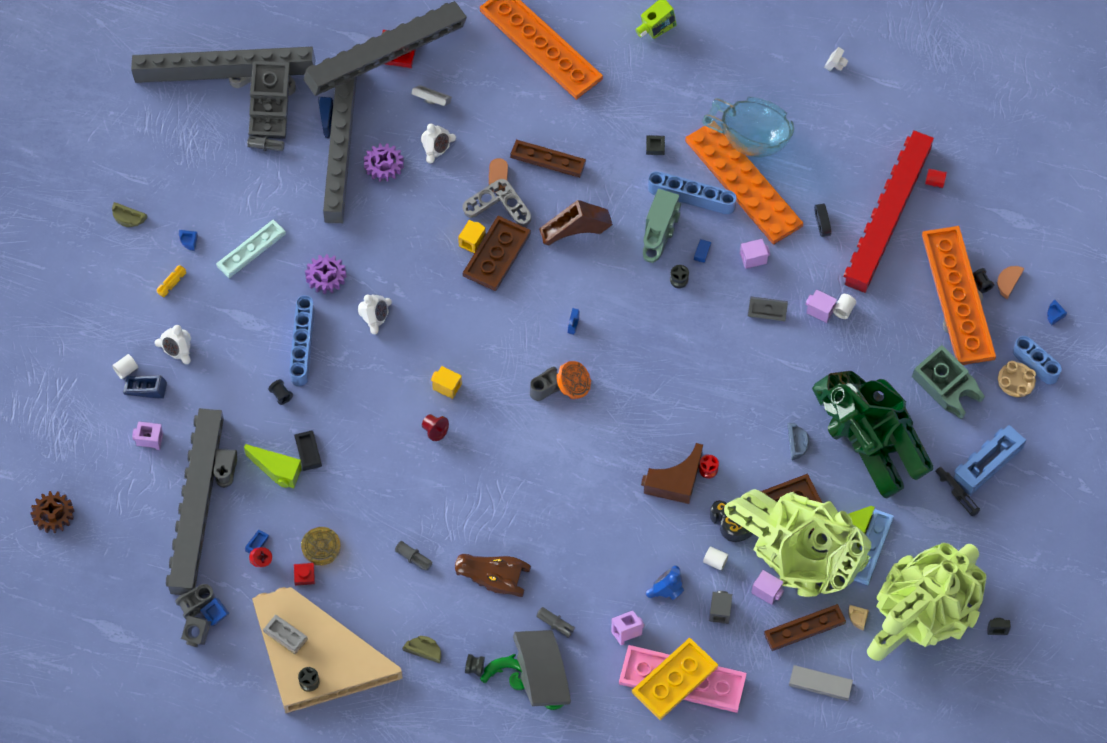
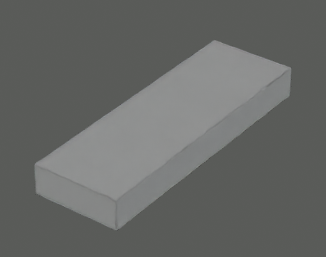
(820, 683)

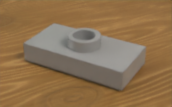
(431, 96)
(285, 634)

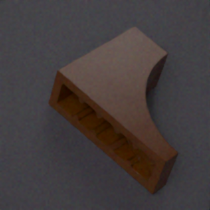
(576, 219)
(674, 482)

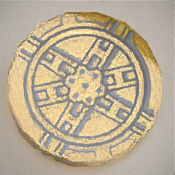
(320, 546)

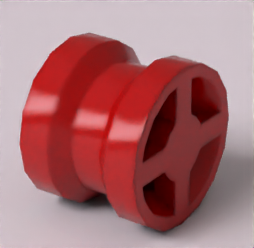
(710, 462)
(256, 557)

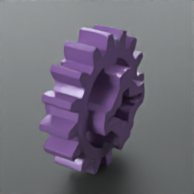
(383, 162)
(323, 275)

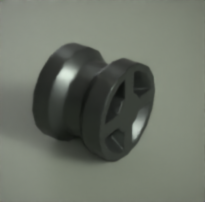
(682, 273)
(474, 665)
(308, 674)

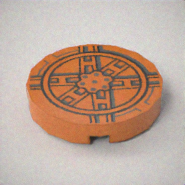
(573, 380)

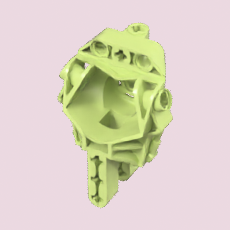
(786, 544)
(937, 607)

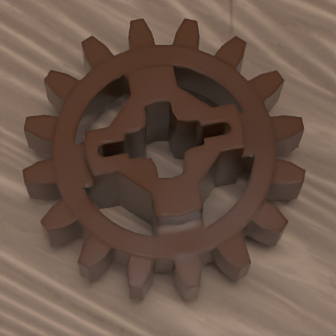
(60, 514)

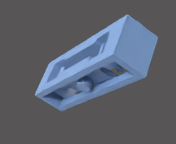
(1011, 445)

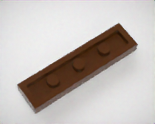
(548, 158)
(804, 627)

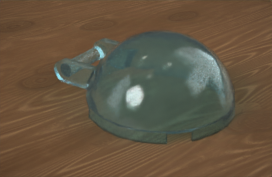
(751, 125)

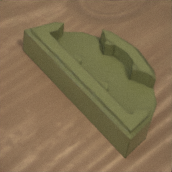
(127, 216)
(423, 647)

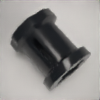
(982, 280)
(280, 392)

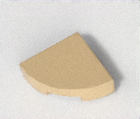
(858, 616)

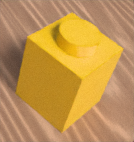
(471, 236)
(446, 382)

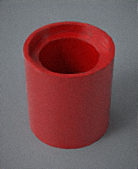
(935, 178)

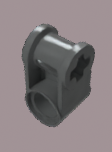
(547, 382)
(225, 466)
(194, 600)

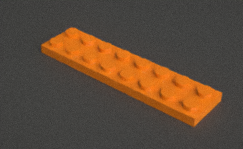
(543, 45)
(751, 188)
(958, 295)

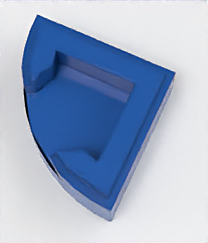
(188, 239)
(1055, 312)
(573, 322)

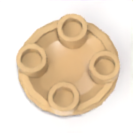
(1016, 379)

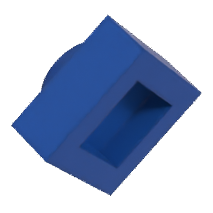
(214, 611)

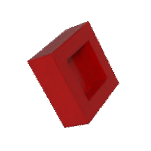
(304, 574)

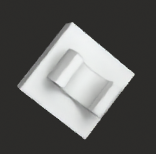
(835, 60)

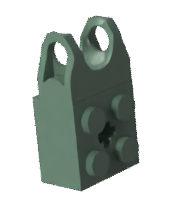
(660, 222)
(951, 385)

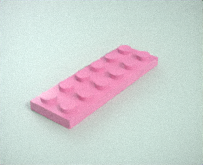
(719, 690)

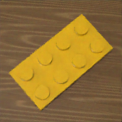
(675, 678)

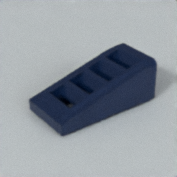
(326, 112)
(156, 390)

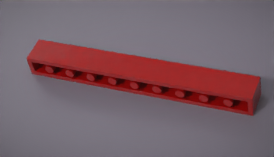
(888, 212)

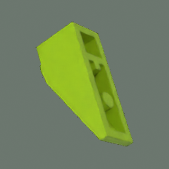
(279, 467)

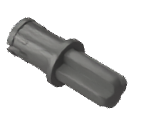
(265, 143)
(413, 555)
(555, 622)

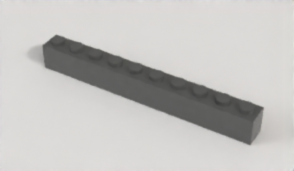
(384, 48)
(216, 63)
(339, 152)
(195, 503)

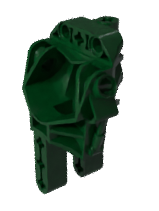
(874, 427)

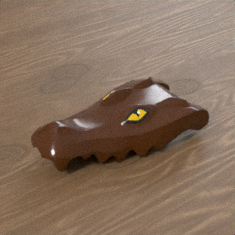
(495, 573)

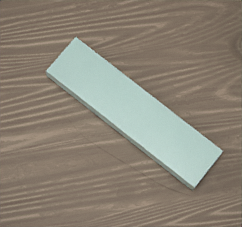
(251, 248)

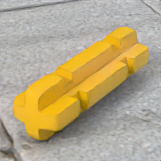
(171, 281)

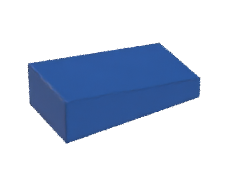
(702, 251)
(257, 541)

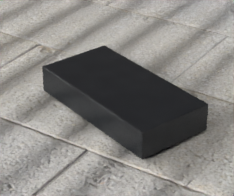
(308, 450)

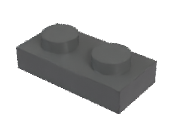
(767, 308)

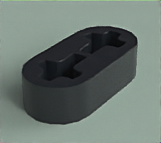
(822, 220)

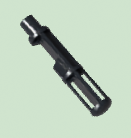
(957, 491)

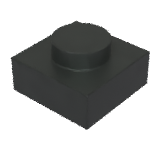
(655, 145)
(998, 626)

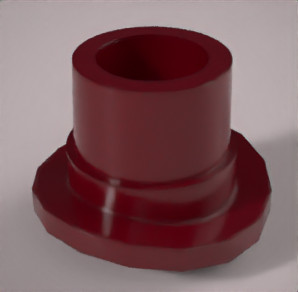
(436, 427)

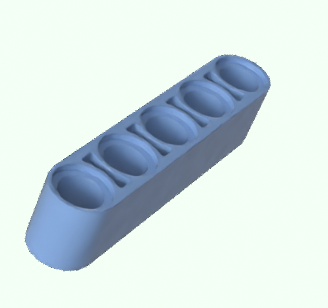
(700, 190)
(302, 348)

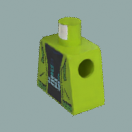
(657, 20)

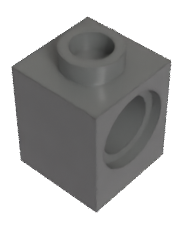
(720, 607)
(203, 626)

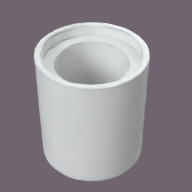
(844, 306)
(125, 366)
(715, 558)

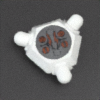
(436, 141)
(374, 311)
(176, 343)

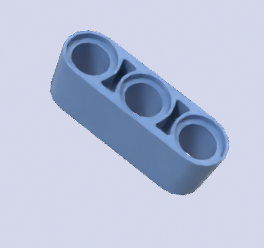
(1032, 352)

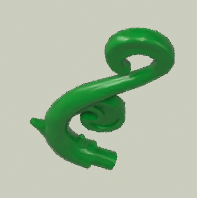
(508, 662)

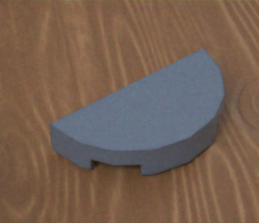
(797, 440)

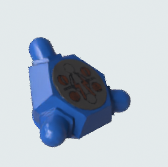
(667, 585)

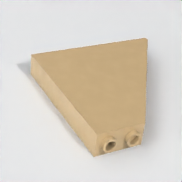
(337, 654)

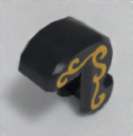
(729, 528)

